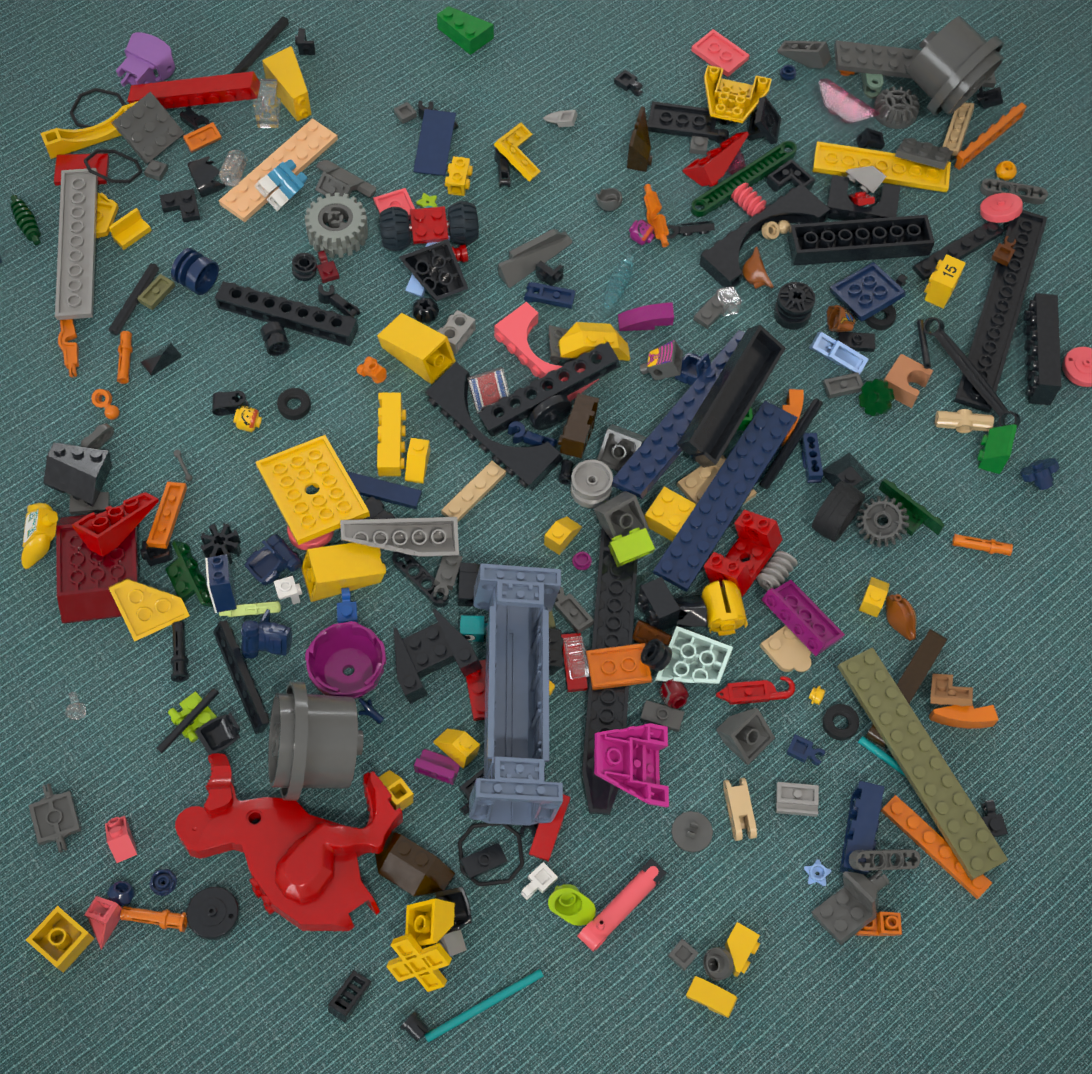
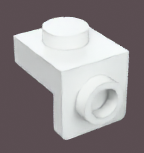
(287, 588)

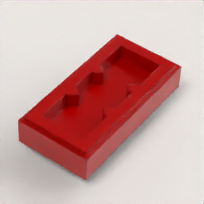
(861, 198)

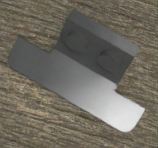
(338, 180)

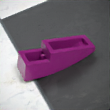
(646, 317)

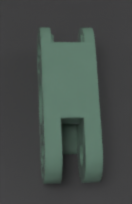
(872, 82)

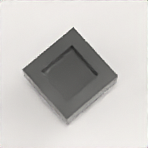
(405, 112)
(698, 145)
(156, 170)
(683, 954)

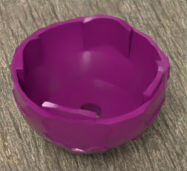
(341, 648)

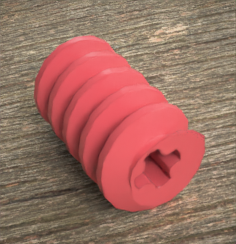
(748, 200)

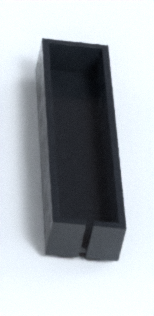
(731, 396)

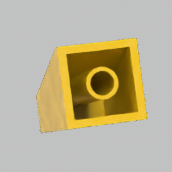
(291, 84)
(417, 347)
(339, 567)

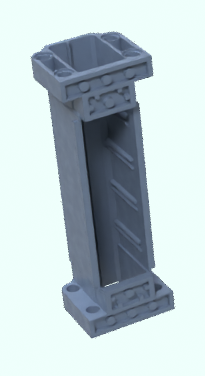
(516, 696)

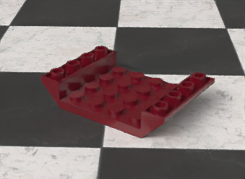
(86, 576)

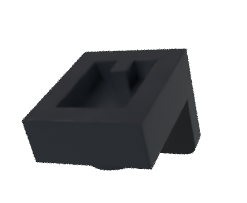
(870, 138)

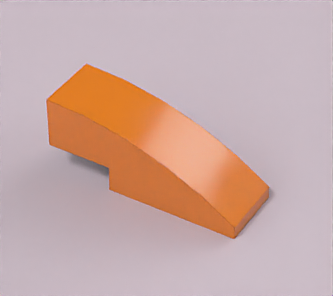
(793, 406)
(965, 716)

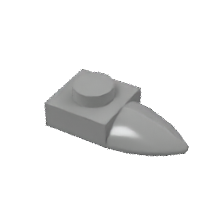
(562, 118)

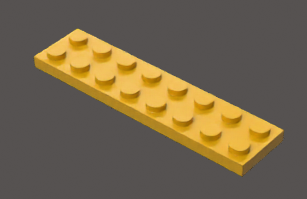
(836, 159)

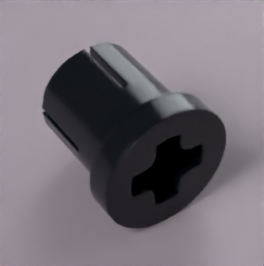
(415, 1027)

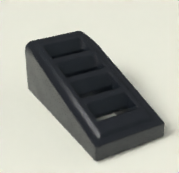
(339, 1012)

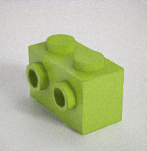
(631, 547)

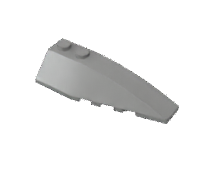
(405, 535)

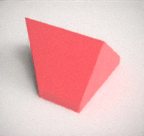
(103, 918)

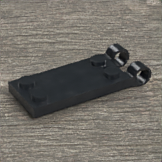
(685, 121)

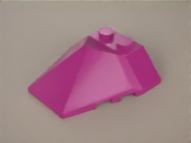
(631, 761)

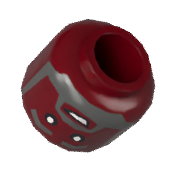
(673, 693)

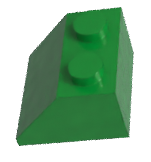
(996, 448)

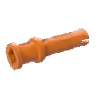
(164, 919)

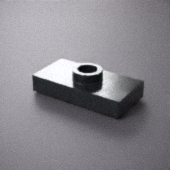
(858, 341)
(483, 861)

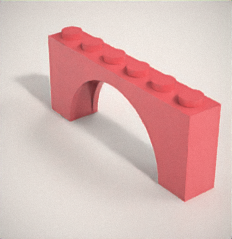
(514, 333)

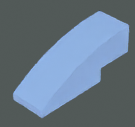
(838, 353)

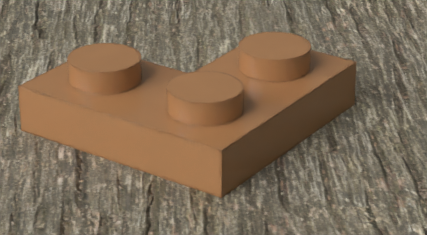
(945, 693)

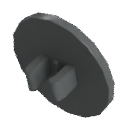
(692, 831)

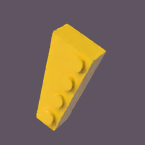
(390, 434)

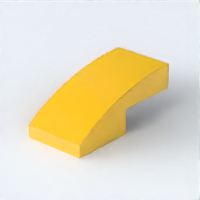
(712, 996)

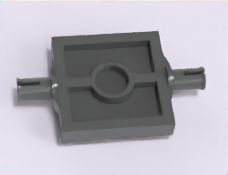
(54, 818)

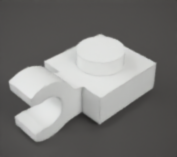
(540, 880)

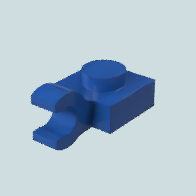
(347, 610)

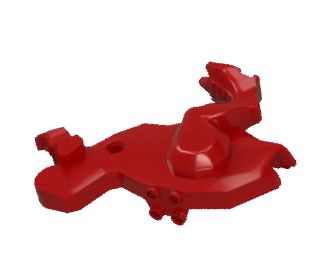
(295, 860)

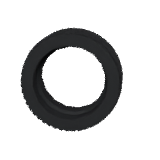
(838, 511)

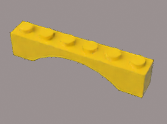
(65, 141)

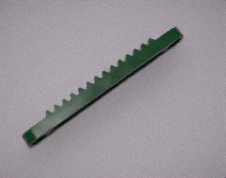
(750, 174)

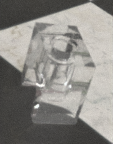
(267, 105)

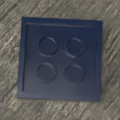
(867, 291)

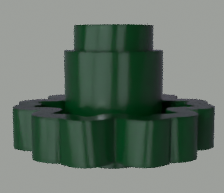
(876, 397)

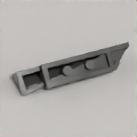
(525, 257)

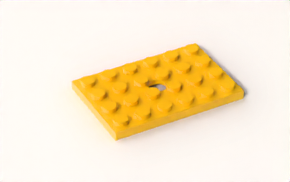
(305, 465)

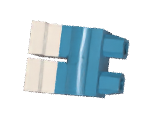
(283, 178)

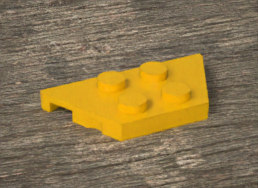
(106, 214)

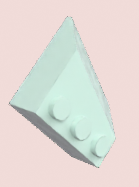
(695, 659)

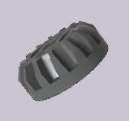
(894, 110)

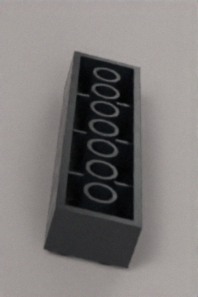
(860, 240)

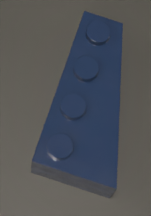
(862, 823)

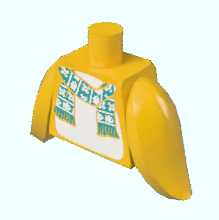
(38, 533)

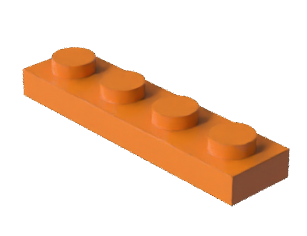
(166, 515)

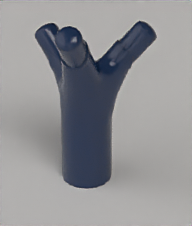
(370, 711)

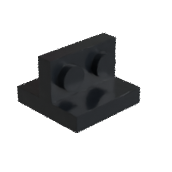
(764, 122)

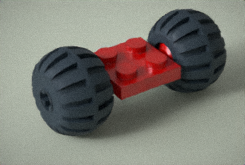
(429, 225)

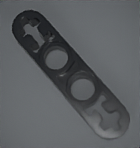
(418, 579)

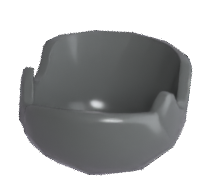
(609, 199)

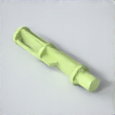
(253, 609)

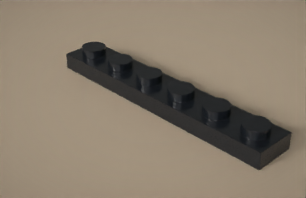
(959, 248)
(243, 682)

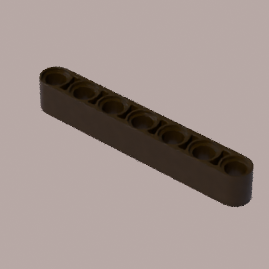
(915, 673)

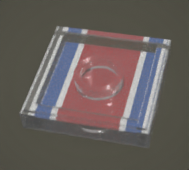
(488, 388)

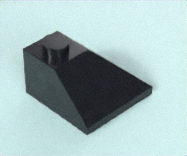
(849, 471)

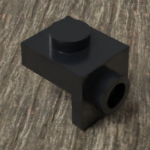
(305, 47)
(990, 97)
(549, 275)
(155, 555)

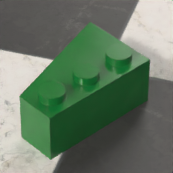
(465, 29)

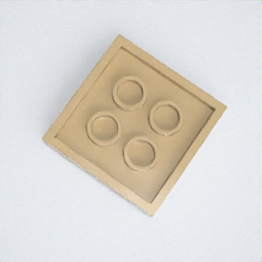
(698, 481)

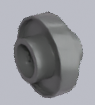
(718, 963)

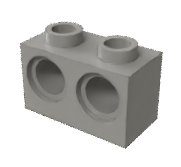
(461, 333)

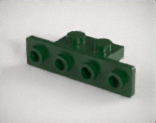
(917, 513)
(186, 576)

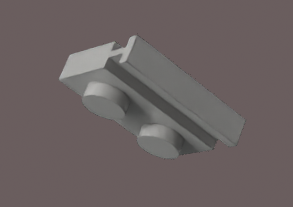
(797, 799)

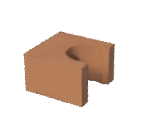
(901, 374)

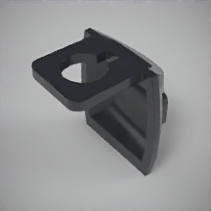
(218, 733)
(462, 907)

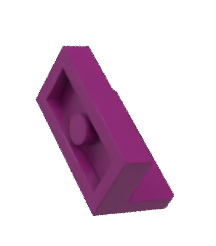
(437, 766)

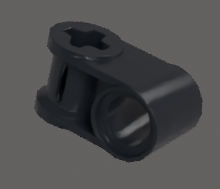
(227, 402)

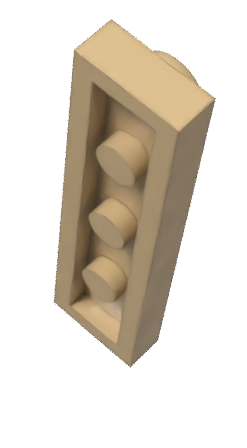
(958, 127)
(474, 491)

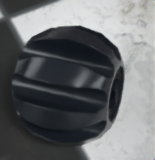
(425, 310)

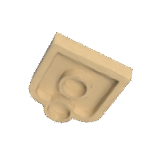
(787, 651)

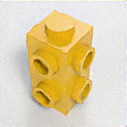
(458, 177)

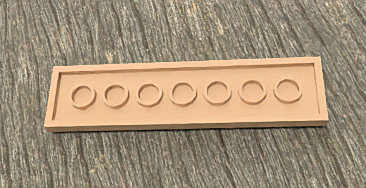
(301, 148)

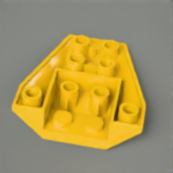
(730, 98)

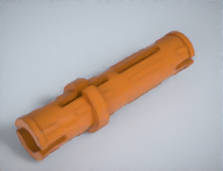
(125, 350)
(990, 546)

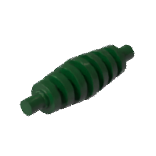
(25, 219)

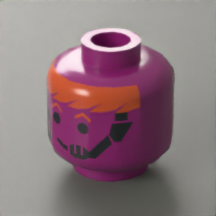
(641, 232)

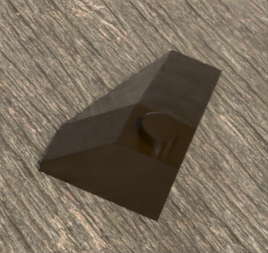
(640, 146)

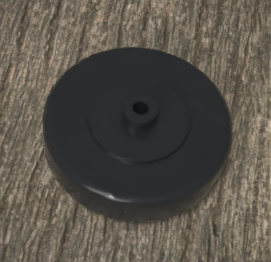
(550, 412)
(213, 913)

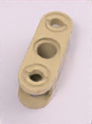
(740, 809)

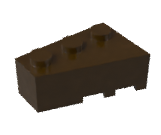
(579, 426)

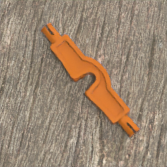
(657, 221)
(69, 349)

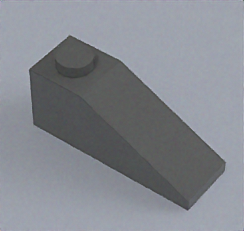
(809, 53)

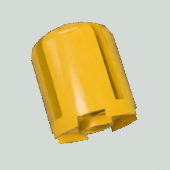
(724, 607)

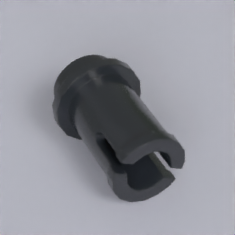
(566, 472)

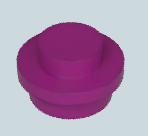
(582, 561)

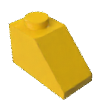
(417, 460)
(561, 534)
(874, 597)
(458, 746)

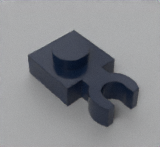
(802, 749)

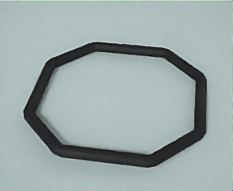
(86, 93)
(118, 153)
(487, 883)

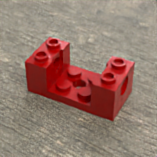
(756, 540)

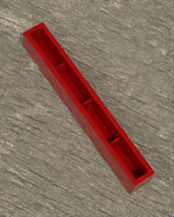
(199, 90)

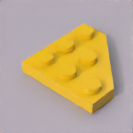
(146, 607)

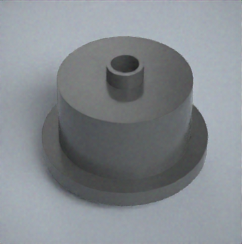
(954, 65)
(312, 741)

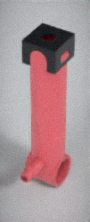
(622, 905)

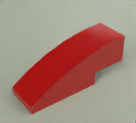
(548, 833)

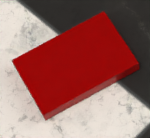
(76, 161)

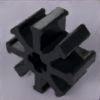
(229, 540)

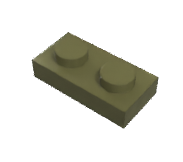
(156, 292)

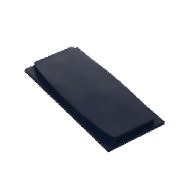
(434, 142)

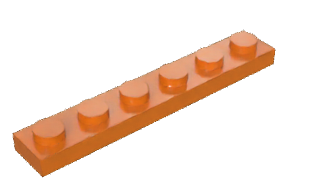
(991, 135)
(932, 844)

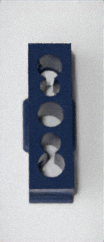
(811, 458)

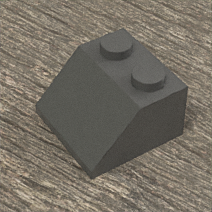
(619, 446)
(621, 515)

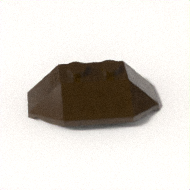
(412, 867)

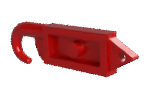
(755, 692)

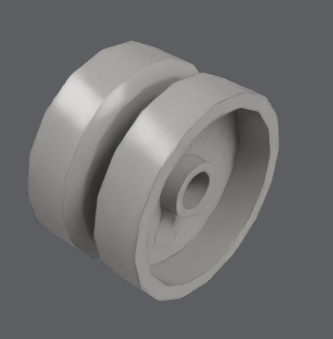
(591, 483)

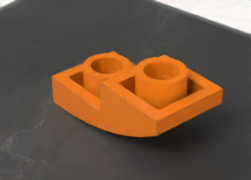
(883, 925)

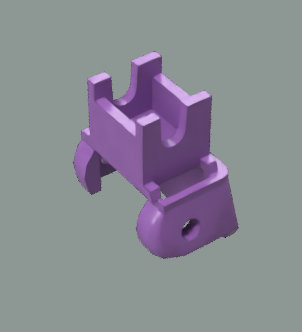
(143, 56)

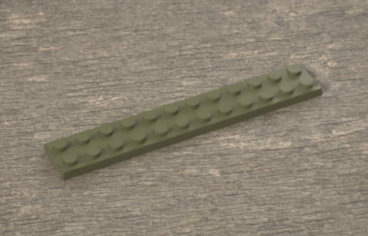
(922, 764)

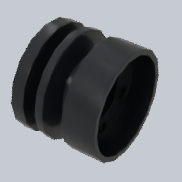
(794, 305)

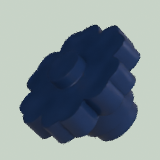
(1041, 473)

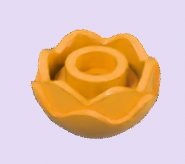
(1006, 170)

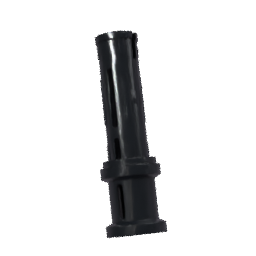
(179, 660)

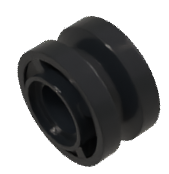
(304, 266)
(656, 655)

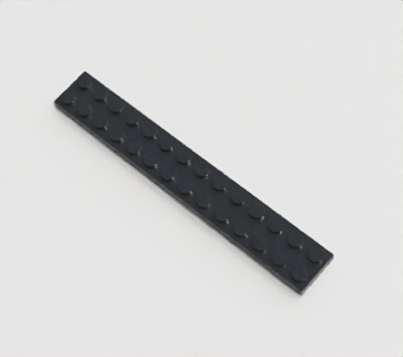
(1002, 308)

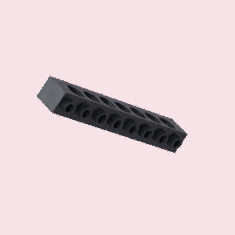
(298, 316)
(537, 387)

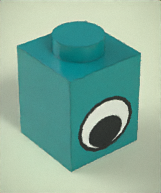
(473, 628)

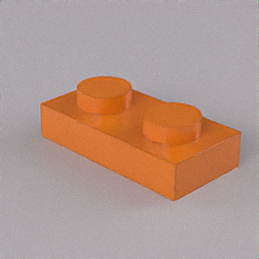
(202, 137)

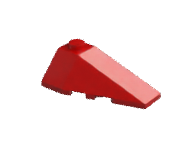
(713, 166)
(110, 528)

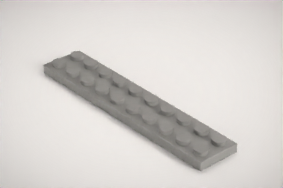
(76, 245)

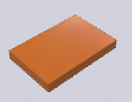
(617, 667)

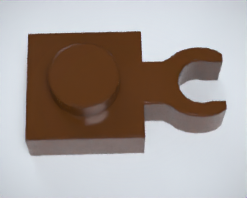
(1004, 252)

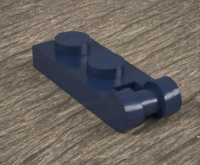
(549, 295)

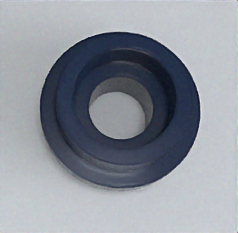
(788, 72)

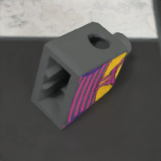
(664, 361)

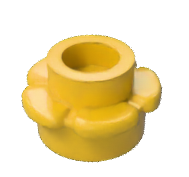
(817, 695)

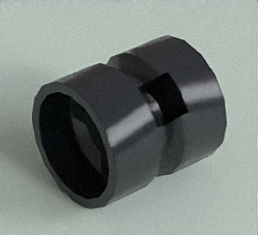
(275, 338)

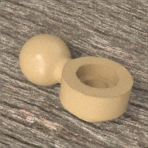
(771, 229)

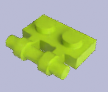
(187, 706)

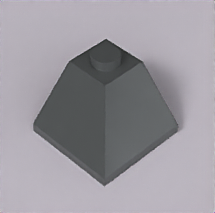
(746, 734)

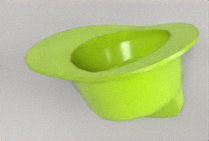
(571, 905)

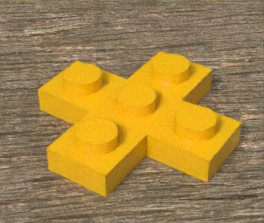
(419, 962)

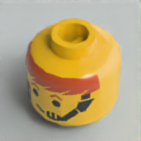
(247, 419)

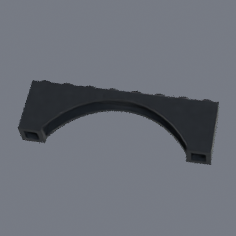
(796, 207)
(526, 463)

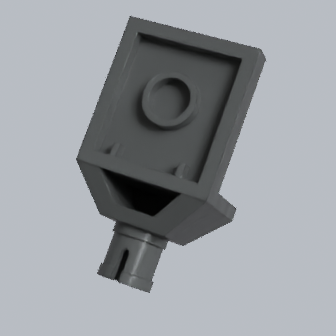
(851, 906)

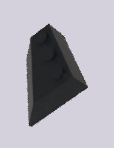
(437, 270)
(77, 471)

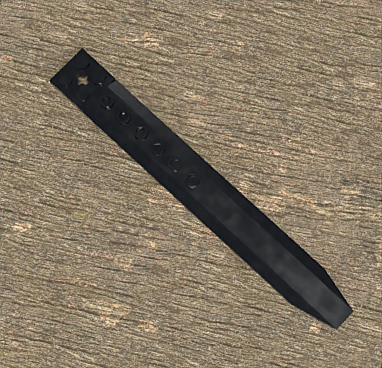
(612, 628)

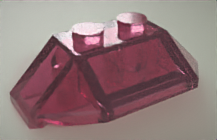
(844, 104)

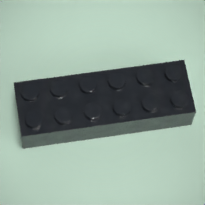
(1042, 349)

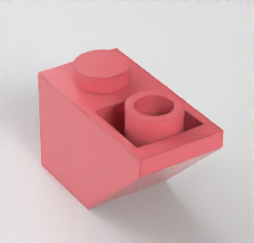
(120, 839)

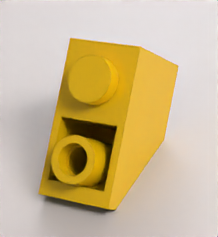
(400, 792)
(740, 945)

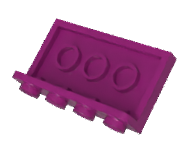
(803, 617)

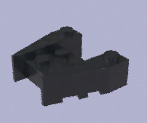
(428, 652)

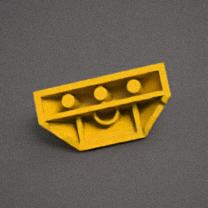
(586, 336)

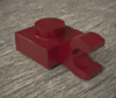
(326, 269)

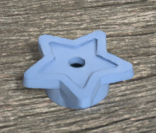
(817, 867)

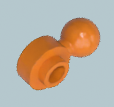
(111, 411)

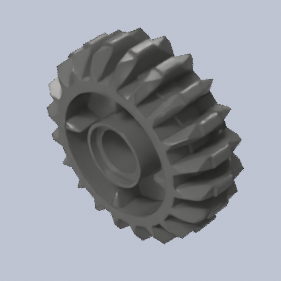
(879, 510)

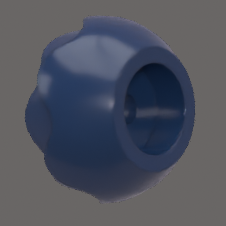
(157, 879)
(121, 893)

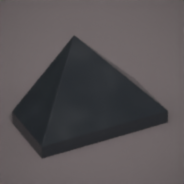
(161, 359)

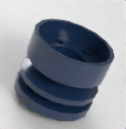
(195, 271)

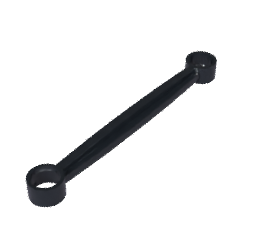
(970, 371)

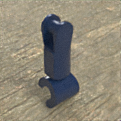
(530, 437)

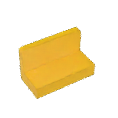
(129, 229)

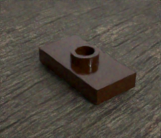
(645, 632)

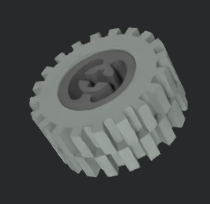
(339, 236)

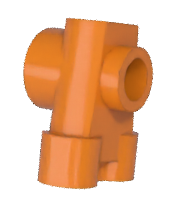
(372, 369)

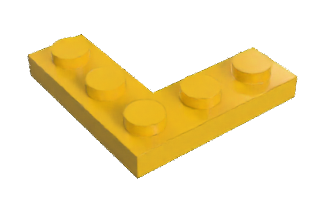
(509, 145)

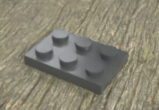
(924, 153)

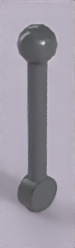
(177, 453)

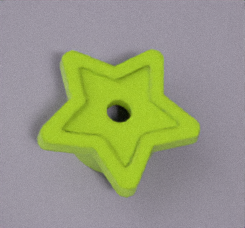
(425, 198)

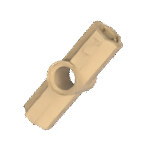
(964, 421)

